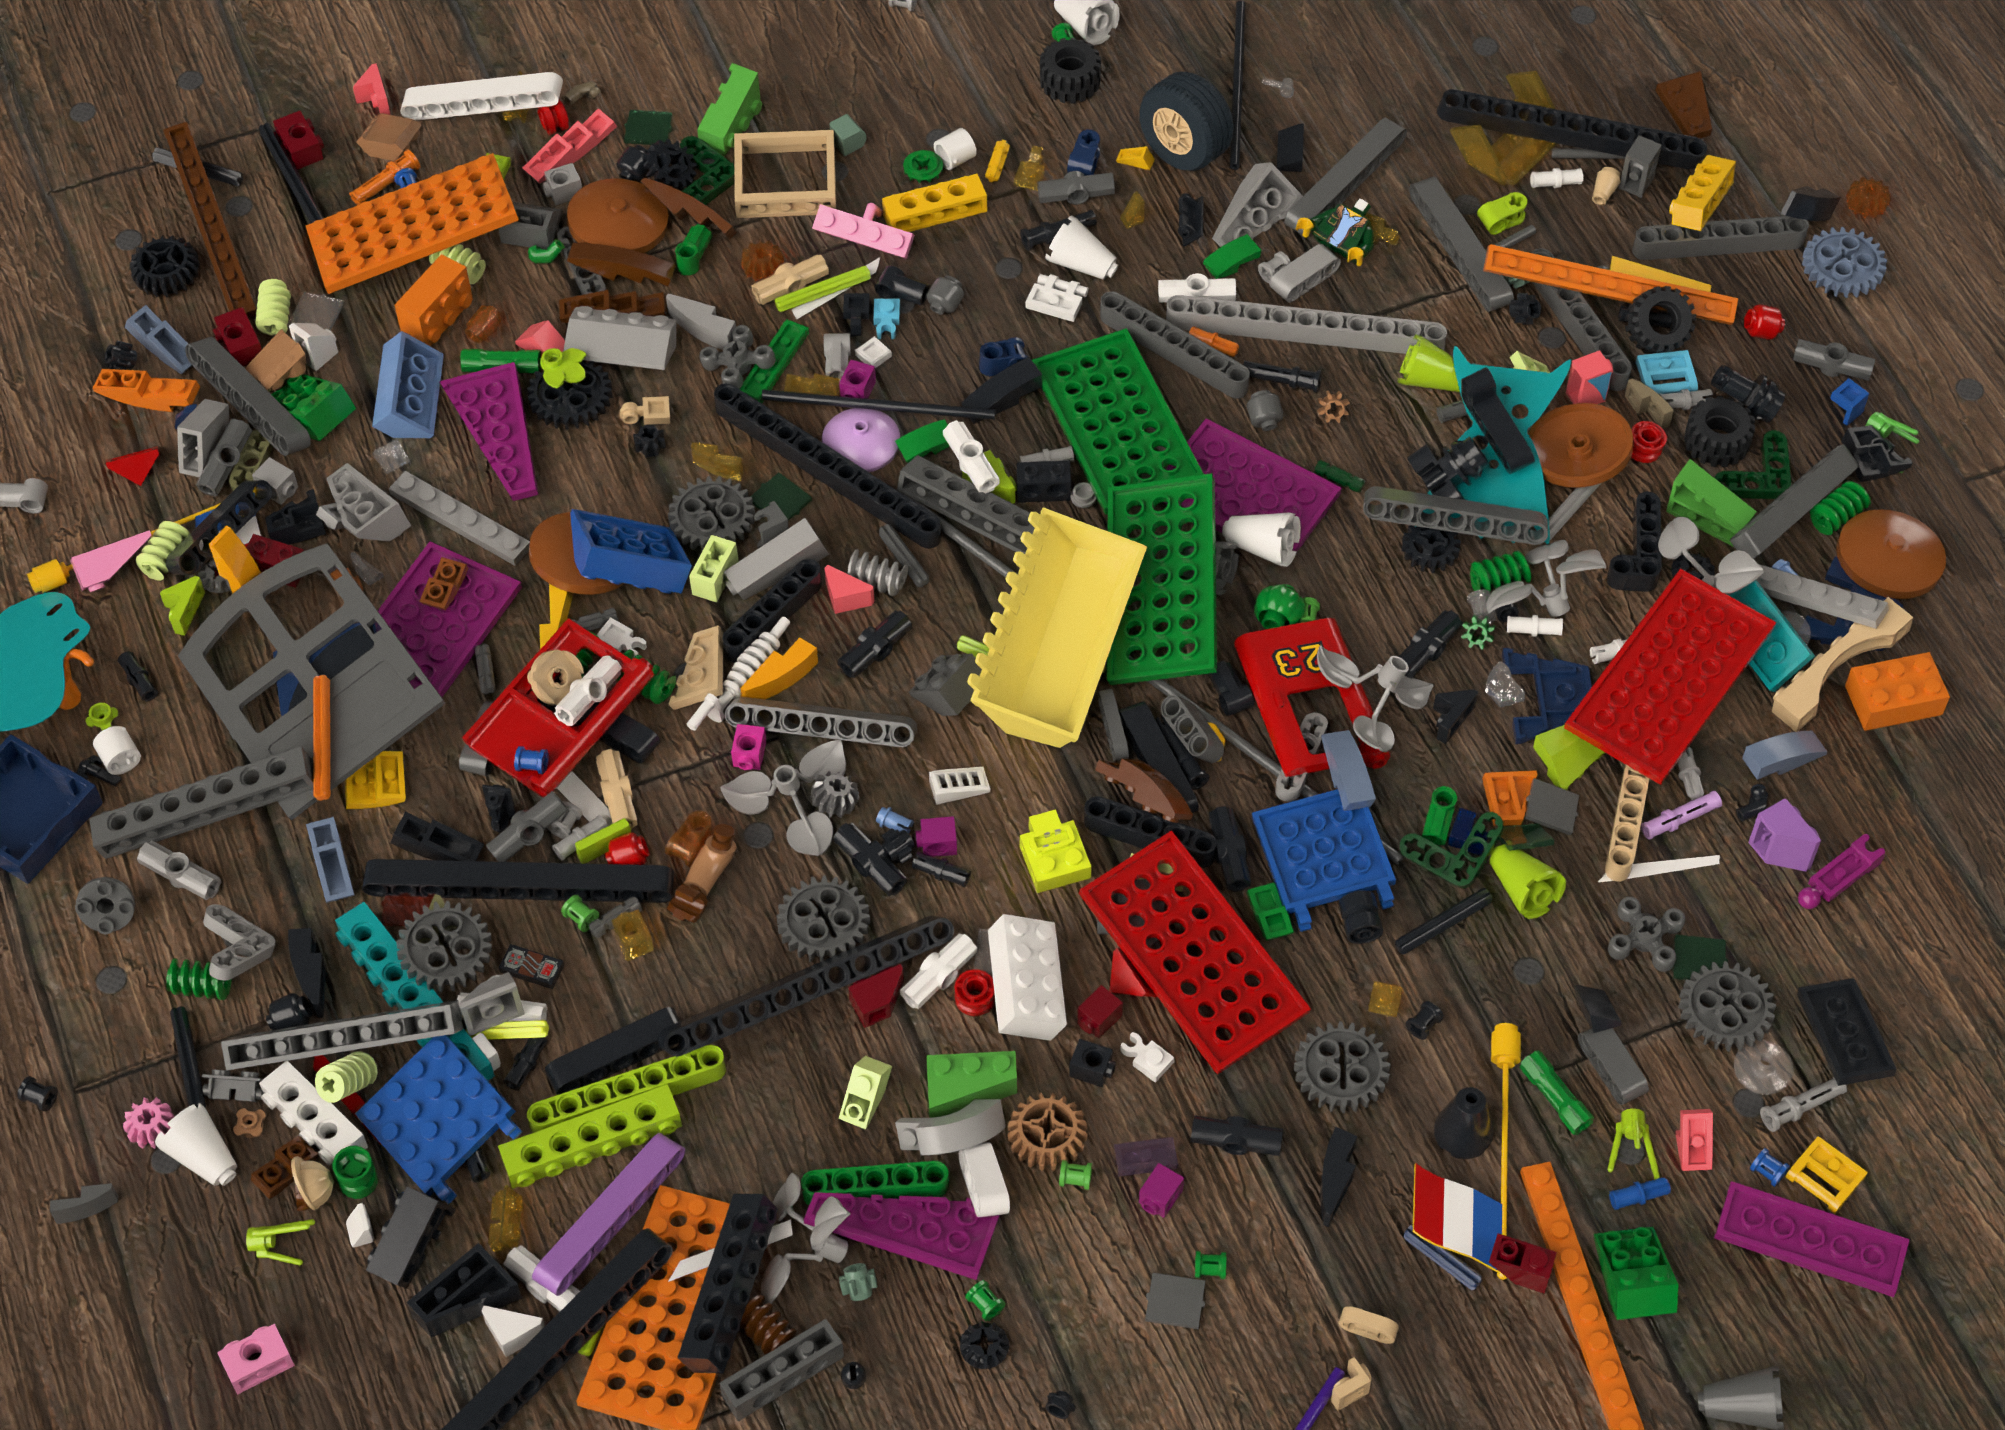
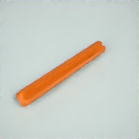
(321, 738)

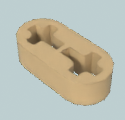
(1368, 1325)

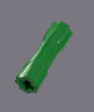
(478, 359)
(1570, 1110)

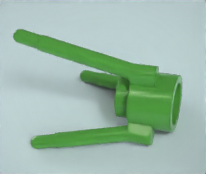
(1886, 425)

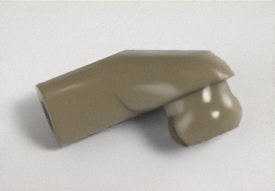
(580, 90)

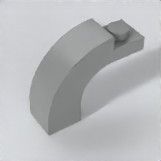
(952, 1132)

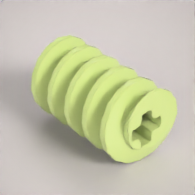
(472, 261)
(272, 307)
(154, 555)
(345, 1076)

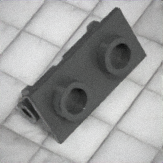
(222, 1083)

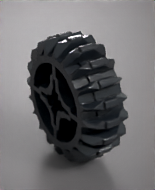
(166, 272)

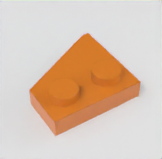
(1508, 793)

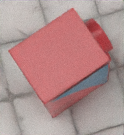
(1589, 379)

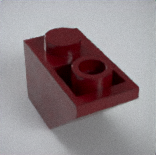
(877, 995)
(1523, 1262)

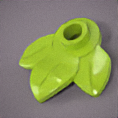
(562, 366)

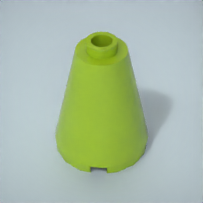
(1428, 367)
(1527, 881)

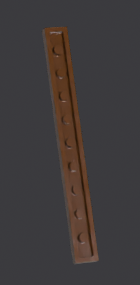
(209, 219)

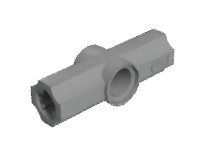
(190, 877)

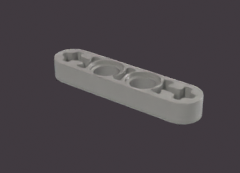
(1316, 741)

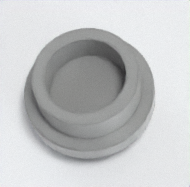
(1083, 495)

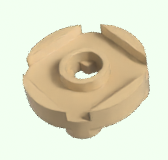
(542, 675)

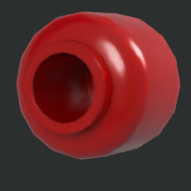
(1764, 322)
(627, 850)

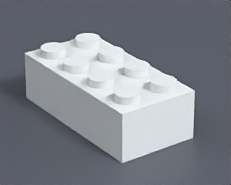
(1027, 977)

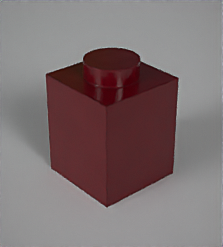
(1099, 1012)

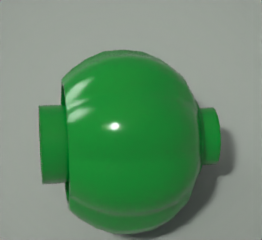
(1279, 606)

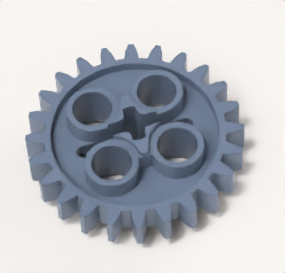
(1844, 262)

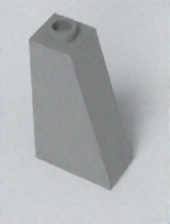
(774, 560)

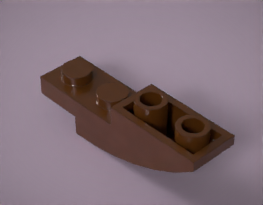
(1149, 787)

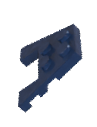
(1825, 632)
(1558, 688)

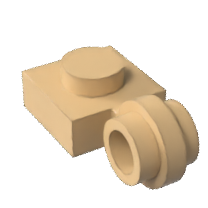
(654, 411)

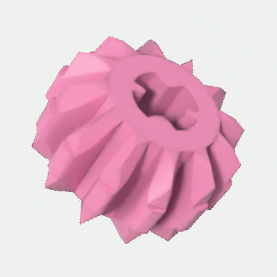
(147, 1122)

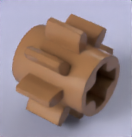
(1331, 398)

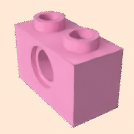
(247, 1373)

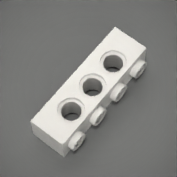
(288, 1082)

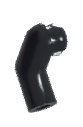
(1757, 803)

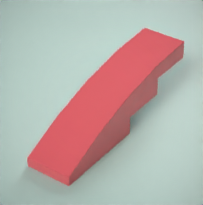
(571, 146)

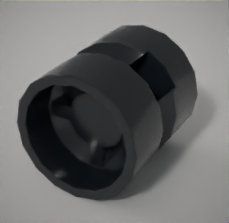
(1361, 917)

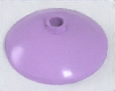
(868, 448)

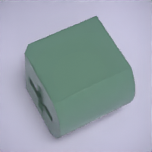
(847, 134)

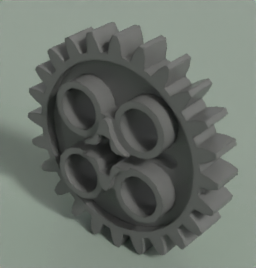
(721, 502)
(799, 930)
(469, 935)
(1727, 1006)
(1369, 1067)

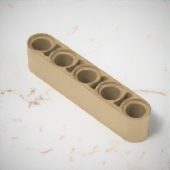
(1625, 826)

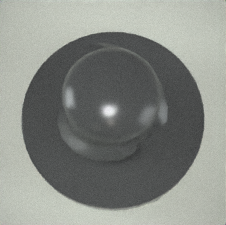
(105, 904)

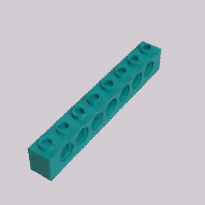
(363, 923)

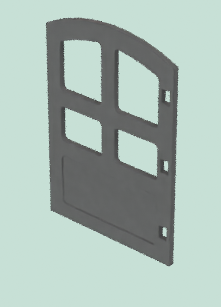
(368, 699)

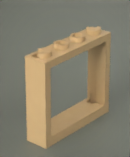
(783, 203)

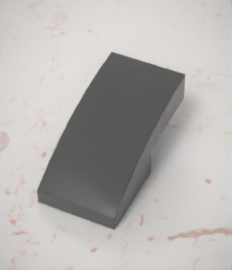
(92, 1201)

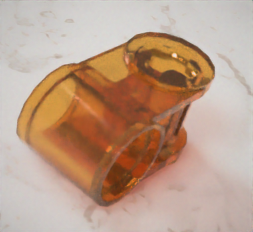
(687, 841)

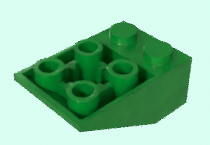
(315, 403)
(1636, 1273)

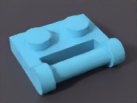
(1667, 366)

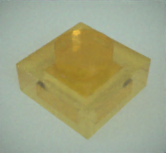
(1385, 999)

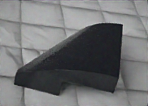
(1873, 453)
(296, 521)

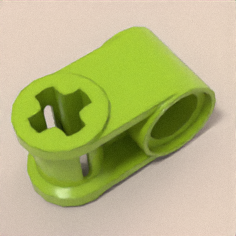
(1501, 215)

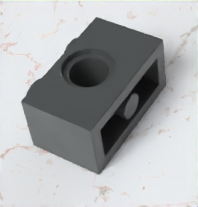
(1640, 166)

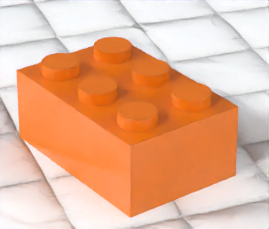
(434, 300)
(1897, 691)

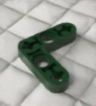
(711, 172)
(1765, 479)
(1453, 862)

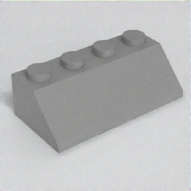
(622, 337)

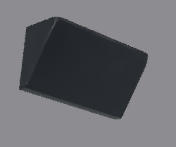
(1290, 148)
(1596, 1008)

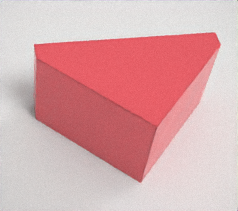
(541, 337)
(847, 591)

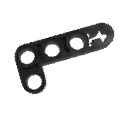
(1494, 421)
(1646, 554)

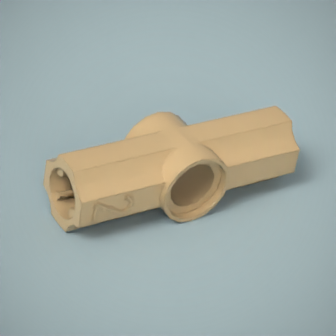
(789, 279)
(616, 787)

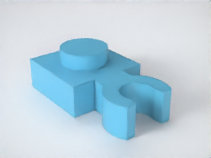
(886, 316)

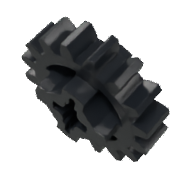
(658, 160)
(1430, 547)

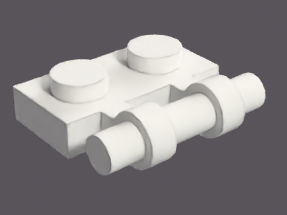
(1056, 302)

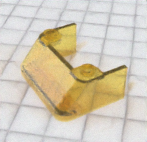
(1511, 154)

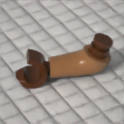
(709, 864)

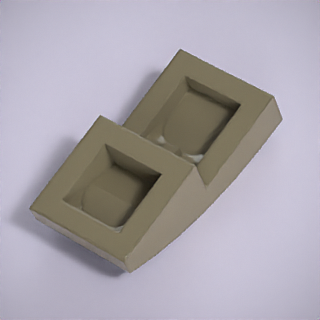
(1646, 399)

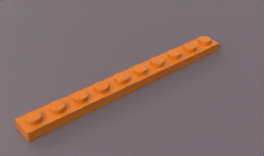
(1600, 281)
(1581, 1298)

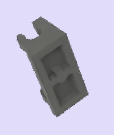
(776, 523)

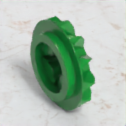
(923, 158)

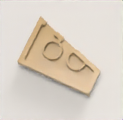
(703, 669)

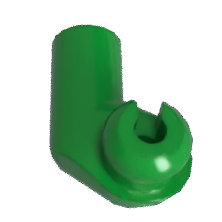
(547, 255)

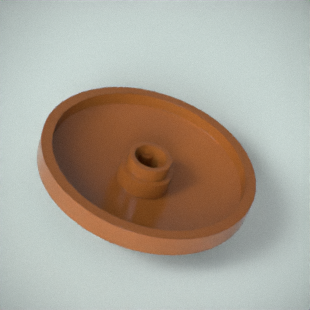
(617, 215)
(1582, 444)
(1891, 554)
(553, 558)

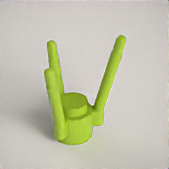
(1633, 1127)
(264, 1237)

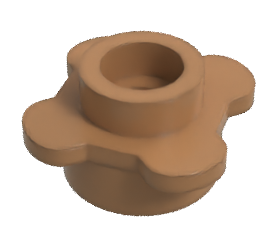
(252, 1130)

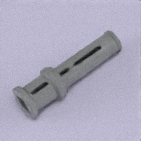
(1793, 1107)

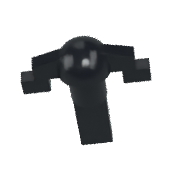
(88, 766)

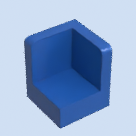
(1850, 398)

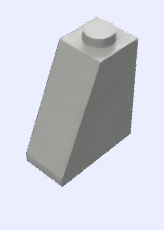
(200, 435)

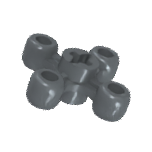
(737, 357)
(1646, 934)

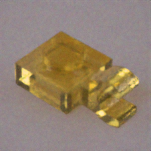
(1032, 171)
(1380, 231)

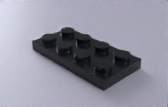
(1846, 1031)

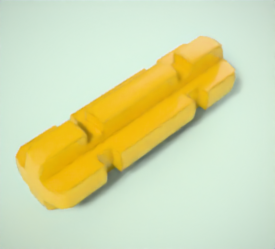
(997, 161)

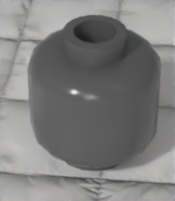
(945, 295)
(1264, 410)

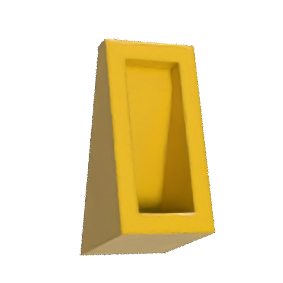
(1136, 157)

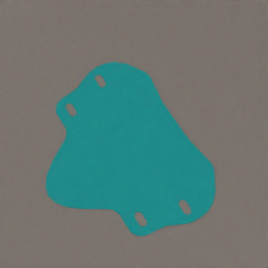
(34, 656)

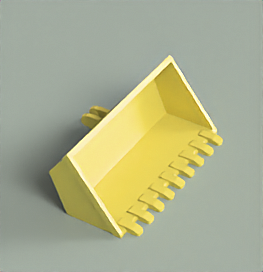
(1055, 628)

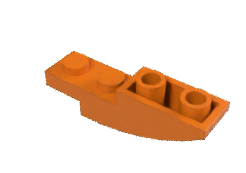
(142, 391)

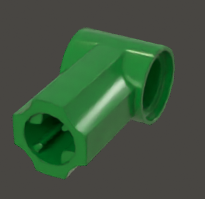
(691, 249)
(1439, 816)

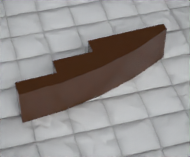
(682, 204)
(611, 260)
(624, 303)

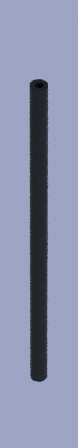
(1237, 84)
(876, 404)

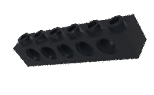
(728, 1283)

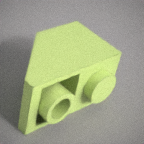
(864, 1091)

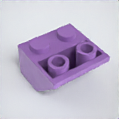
(1784, 837)

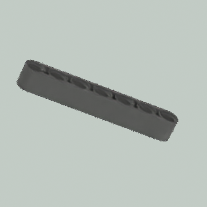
(1348, 172)
(1720, 238)
(1460, 243)
(1585, 327)
(1175, 345)
(247, 396)
(1795, 501)
(1465, 524)
(833, 716)

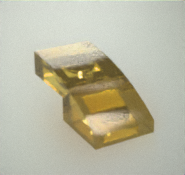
(818, 385)
(709, 459)

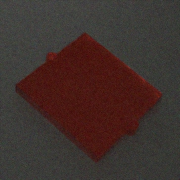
(400, 908)

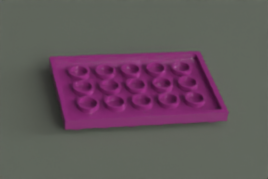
(1257, 480)
(442, 639)

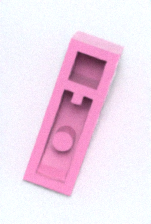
(103, 563)

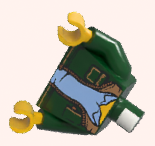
(1342, 230)

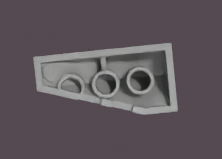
(1258, 204)
(365, 507)

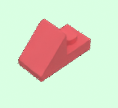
(371, 88)
(1695, 1139)

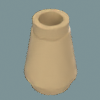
(1606, 183)

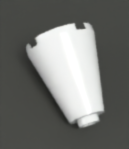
(1090, 17)
(1081, 251)
(1265, 535)
(198, 1146)

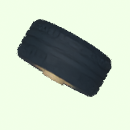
(1186, 121)

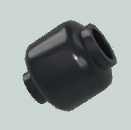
(631, 163)
(288, 1012)

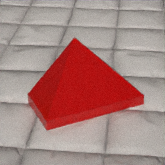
(134, 465)
(1126, 978)

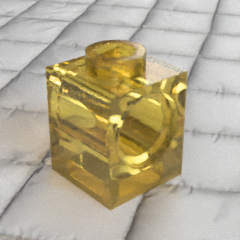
(635, 944)

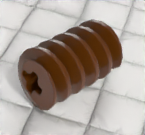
(764, 1326)

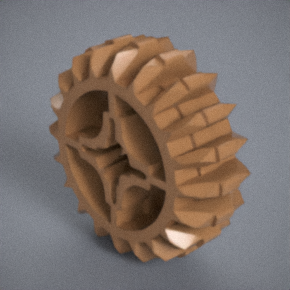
(1025, 1125)

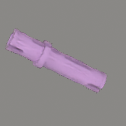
(1654, 827)

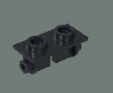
(1191, 219)
(499, 805)

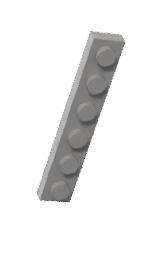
(460, 518)
(1823, 597)

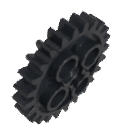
(571, 401)

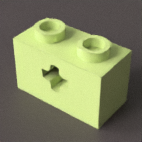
(708, 574)

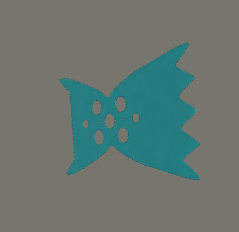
(1496, 486)

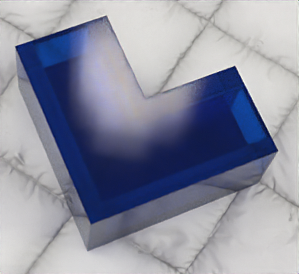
(1462, 828)

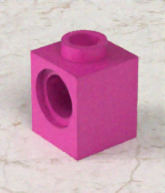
(748, 737)

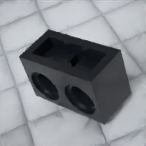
(1043, 481)

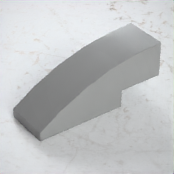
(701, 321)

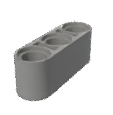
(1305, 273)

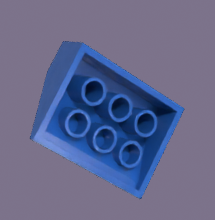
(628, 552)

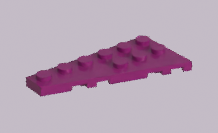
(495, 416)
(916, 1227)

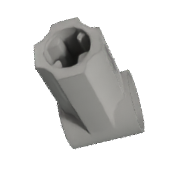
(836, 350)
(27, 496)

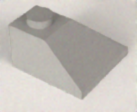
(491, 1004)

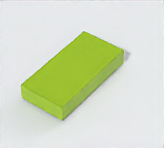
(598, 842)

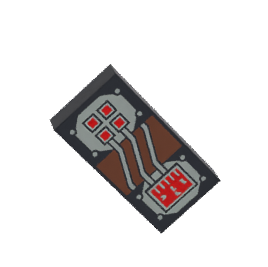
(531, 966)

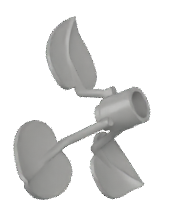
(1735, 569)
(1554, 596)
(1391, 676)
(751, 790)
(822, 1241)

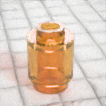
(482, 323)

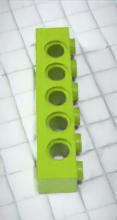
(597, 1123)

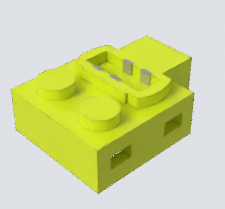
(1054, 852)

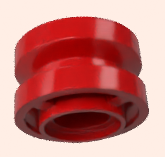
(553, 117)
(1647, 441)
(974, 981)

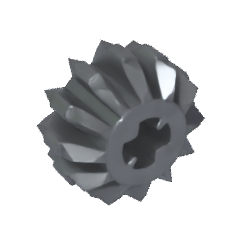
(834, 794)

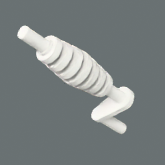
(741, 671)

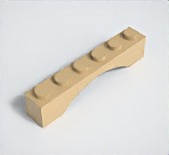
(1800, 700)

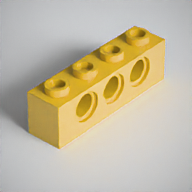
(1702, 192)
(935, 204)

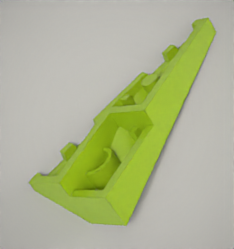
(1565, 755)

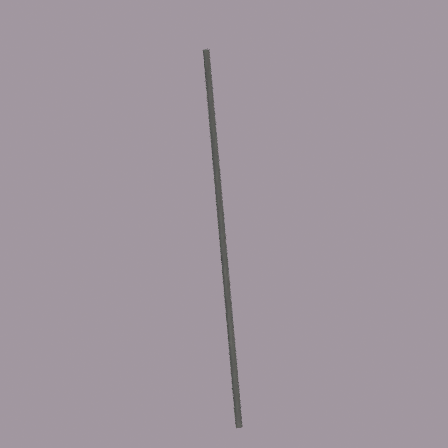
(1160, 684)

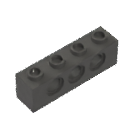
(782, 1369)

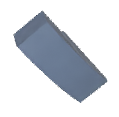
(159, 339)
(1783, 753)
(1348, 770)
(330, 859)

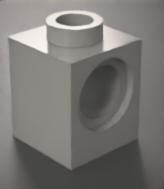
(562, 183)
(280, 479)

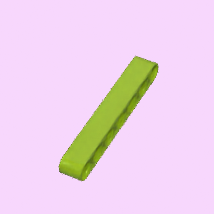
(637, 1080)

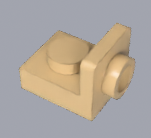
(1349, 1390)

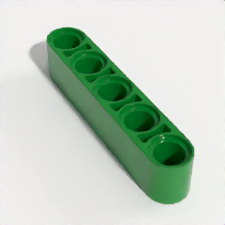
(887, 1174)

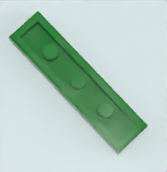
(785, 346)

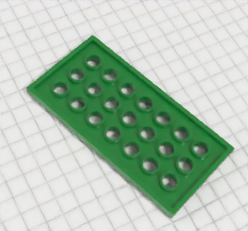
(1123, 406)
(1202, 584)

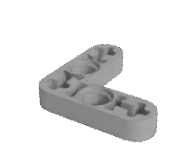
(253, 943)

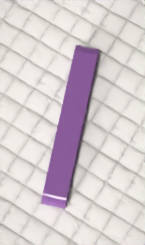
(608, 1214)

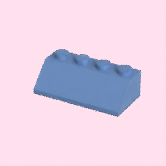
(408, 388)

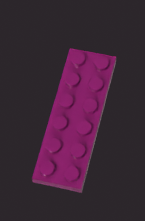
(1812, 1239)

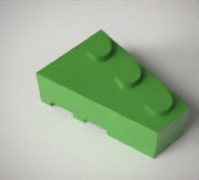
(732, 111)
(1708, 503)
(962, 1077)

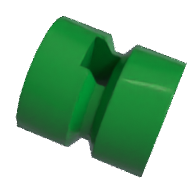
(355, 1172)

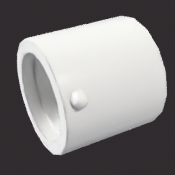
(955, 148)
(116, 750)

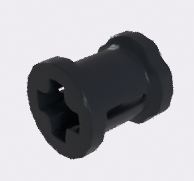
(1424, 1020)
(37, 1093)

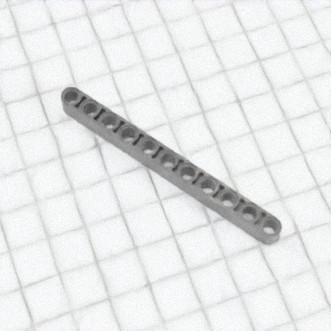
(1301, 324)

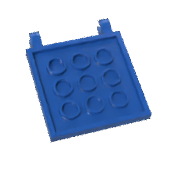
(1322, 853)
(436, 1115)

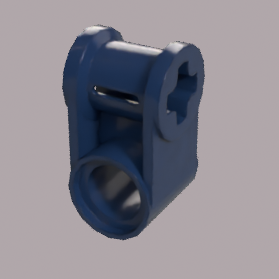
(1085, 153)
(1000, 355)

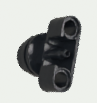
(1759, 395)
(1444, 474)

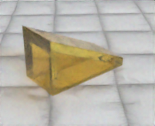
(1134, 211)

